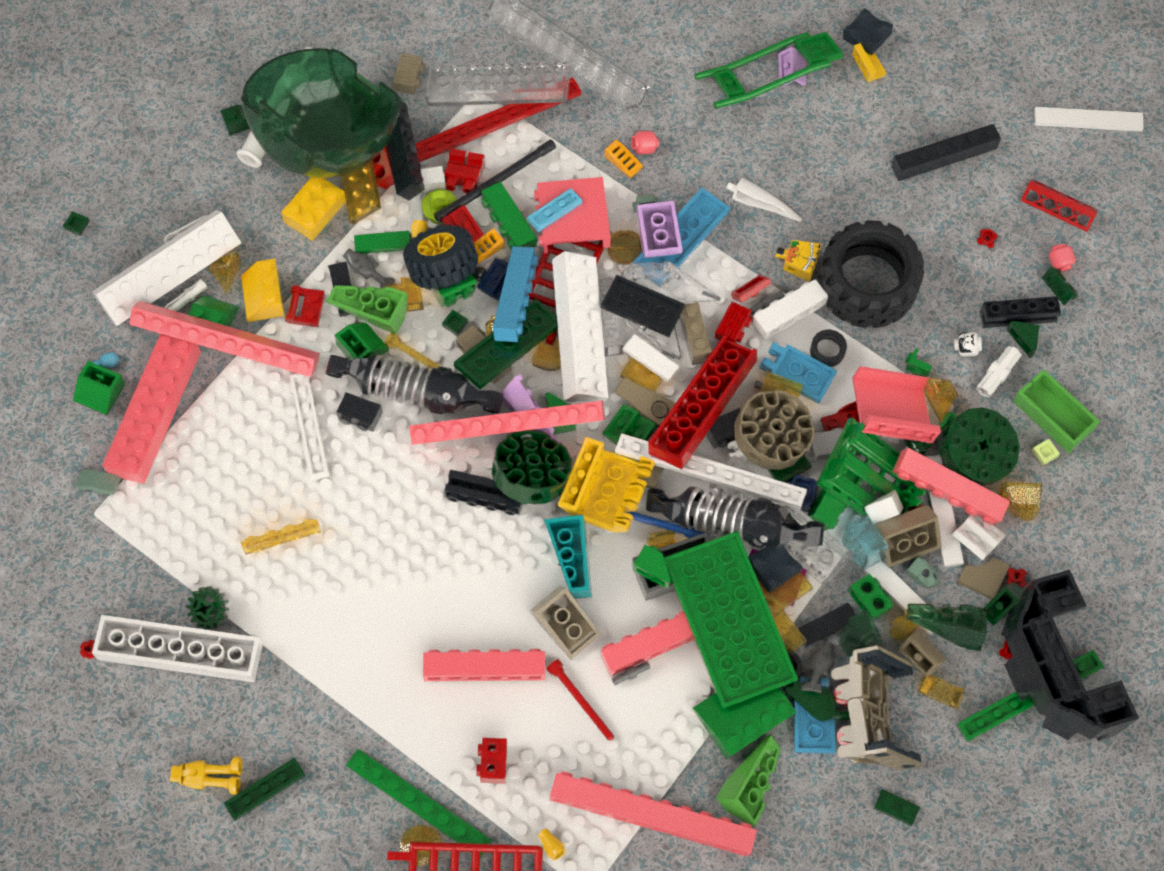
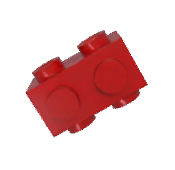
(492, 760)

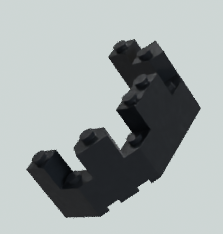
(1045, 669)

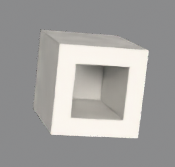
(433, 178)

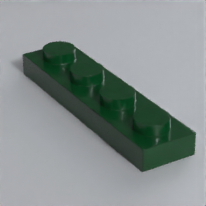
(264, 789)

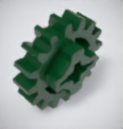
(203, 599)

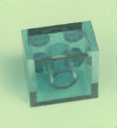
(864, 542)

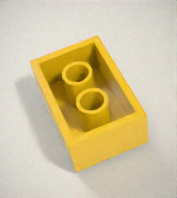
(313, 207)

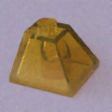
(1023, 498)

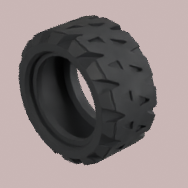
(879, 241)

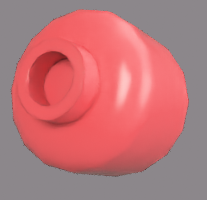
(644, 142)
(1062, 257)

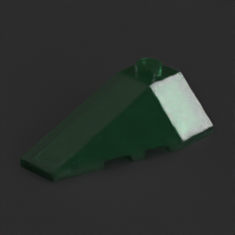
(960, 625)

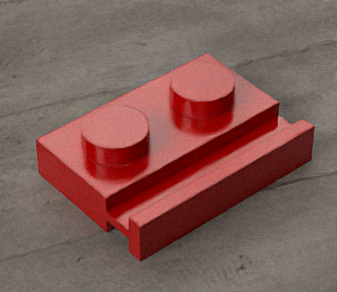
(463, 218)

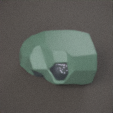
(923, 573)

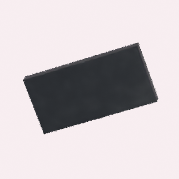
(642, 306)

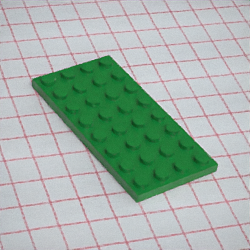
(730, 620)

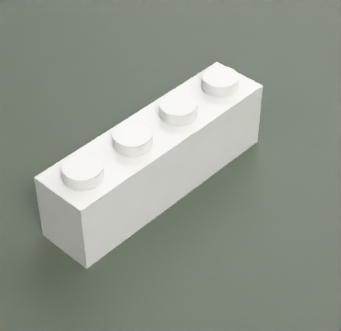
(789, 309)

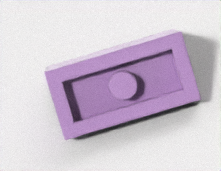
(789, 62)

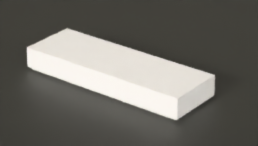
(651, 358)

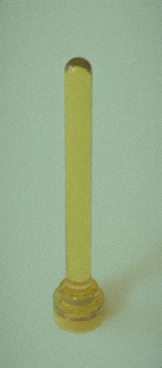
(394, 341)

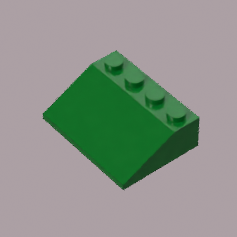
(743, 722)

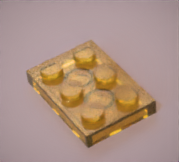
(361, 193)

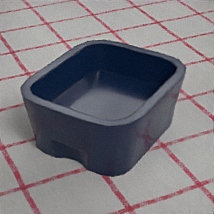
(812, 488)

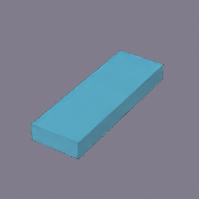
(554, 210)

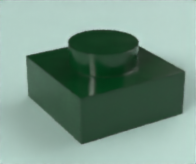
(76, 223)
(454, 322)

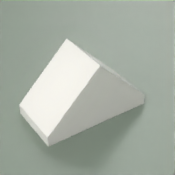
(884, 507)

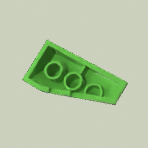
(374, 305)
(746, 787)

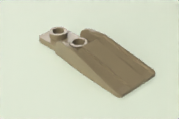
(646, 402)

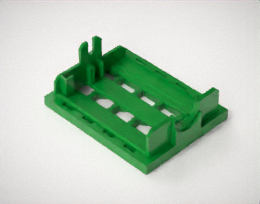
(875, 451)

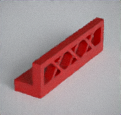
(1062, 198)

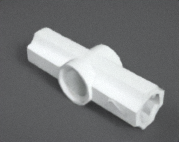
(998, 371)

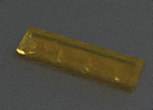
(287, 534)

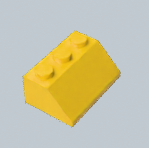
(262, 291)

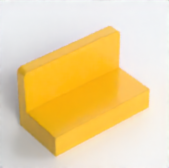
(868, 64)

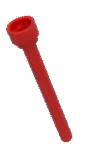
(556, 669)

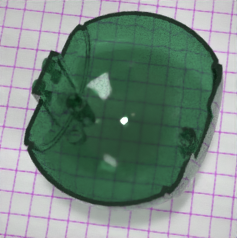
(317, 113)

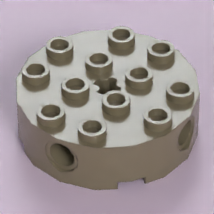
(774, 429)

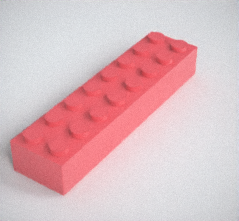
(151, 409)

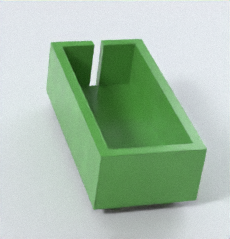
(1056, 411)

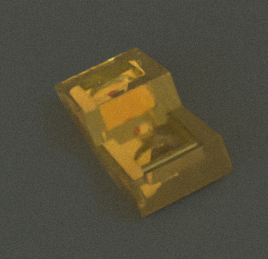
(942, 692)

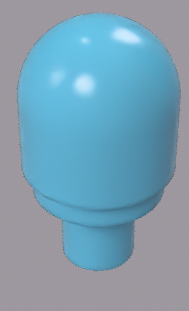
(108, 360)

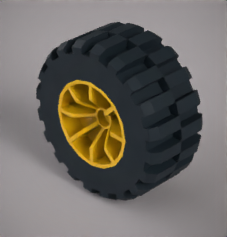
(440, 257)

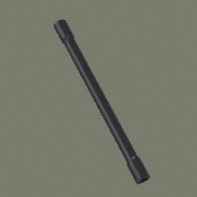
(541, 151)

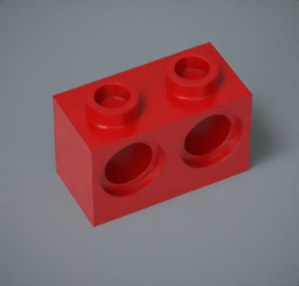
(383, 170)

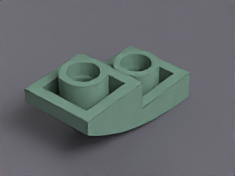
(97, 480)

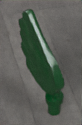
(818, 705)

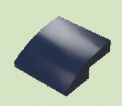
(494, 279)

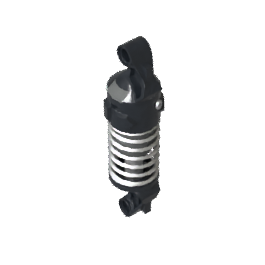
(434, 388)
(756, 520)

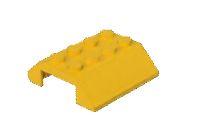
(605, 487)

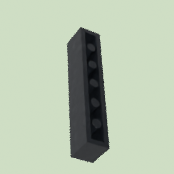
(945, 152)
(404, 158)

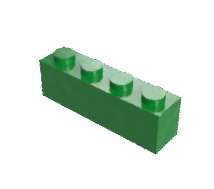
(508, 217)
(828, 508)

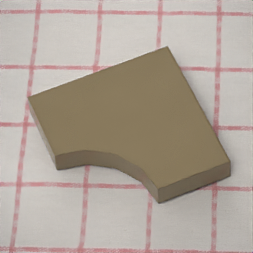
(984, 578)

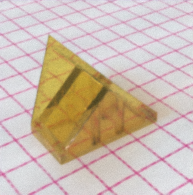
(226, 269)
(940, 395)

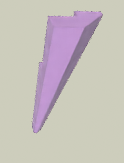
(518, 398)

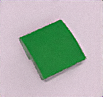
(630, 423)

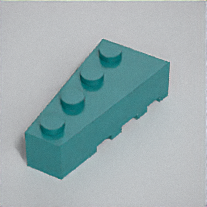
(571, 548)

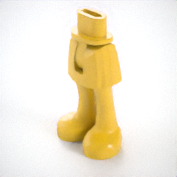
(195, 775)

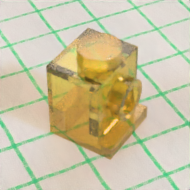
(903, 627)

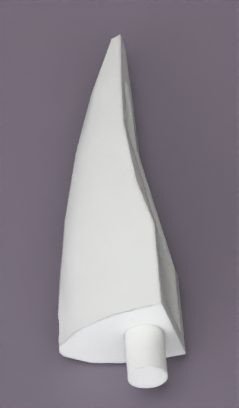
(755, 196)

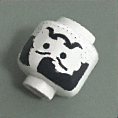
(968, 344)

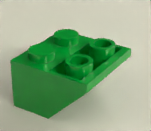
(449, 296)
(359, 341)
(98, 388)

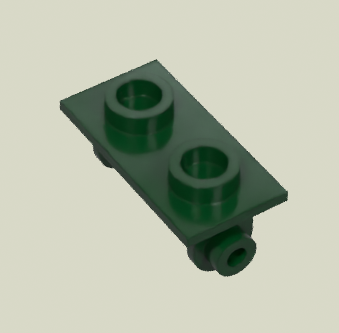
(1057, 284)

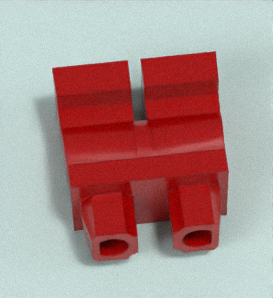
(463, 173)

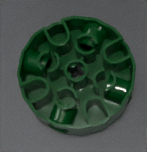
(979, 446)
(531, 467)

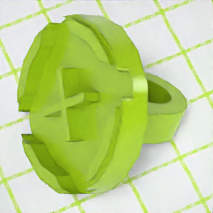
(435, 201)

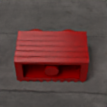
(734, 323)

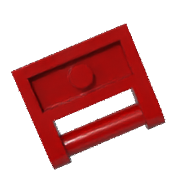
(311, 307)

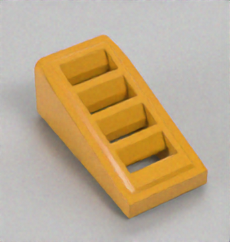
(613, 158)
(487, 238)

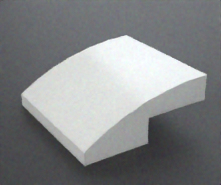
(979, 536)

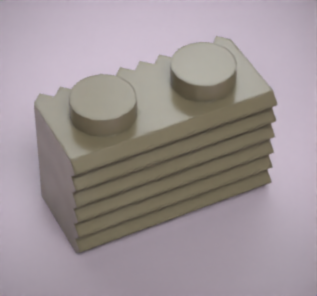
(408, 73)
(922, 654)

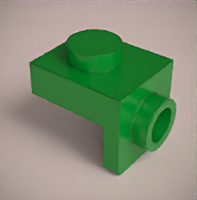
(917, 366)

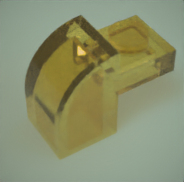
(414, 293)
(547, 357)

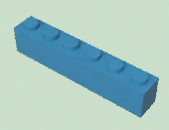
(515, 294)

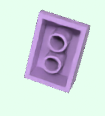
(658, 229)

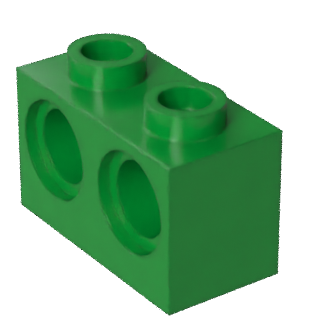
(866, 600)

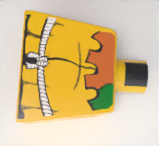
(800, 258)

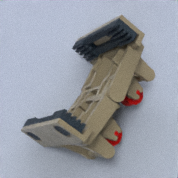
(869, 734)

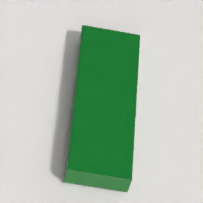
(381, 242)

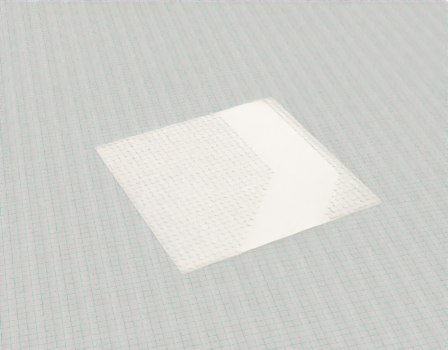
(425, 573)

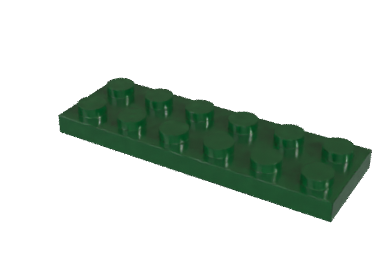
(492, 357)

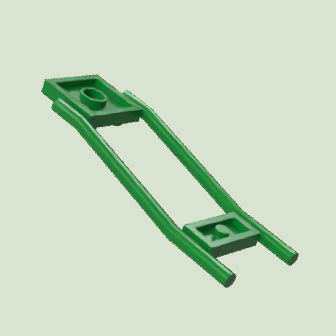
(815, 49)

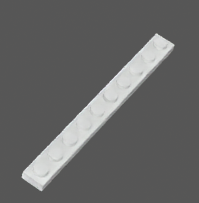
(719, 474)

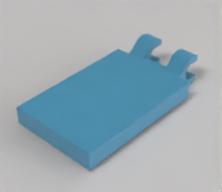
(800, 368)
(811, 734)

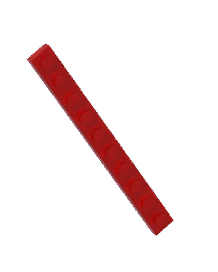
(484, 125)

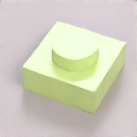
(1045, 452)

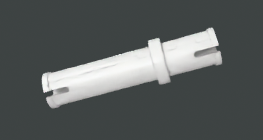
(187, 296)

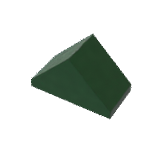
(1025, 336)

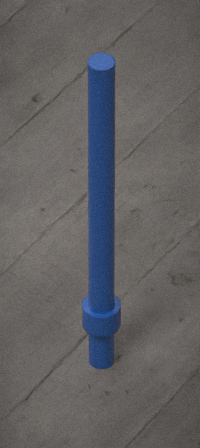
(665, 525)

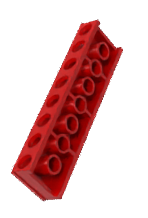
(703, 403)

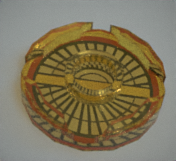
(624, 247)

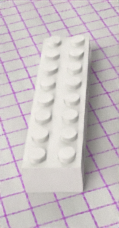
(167, 266)
(580, 328)
(177, 648)

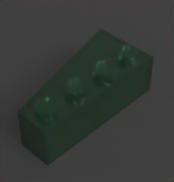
(859, 633)

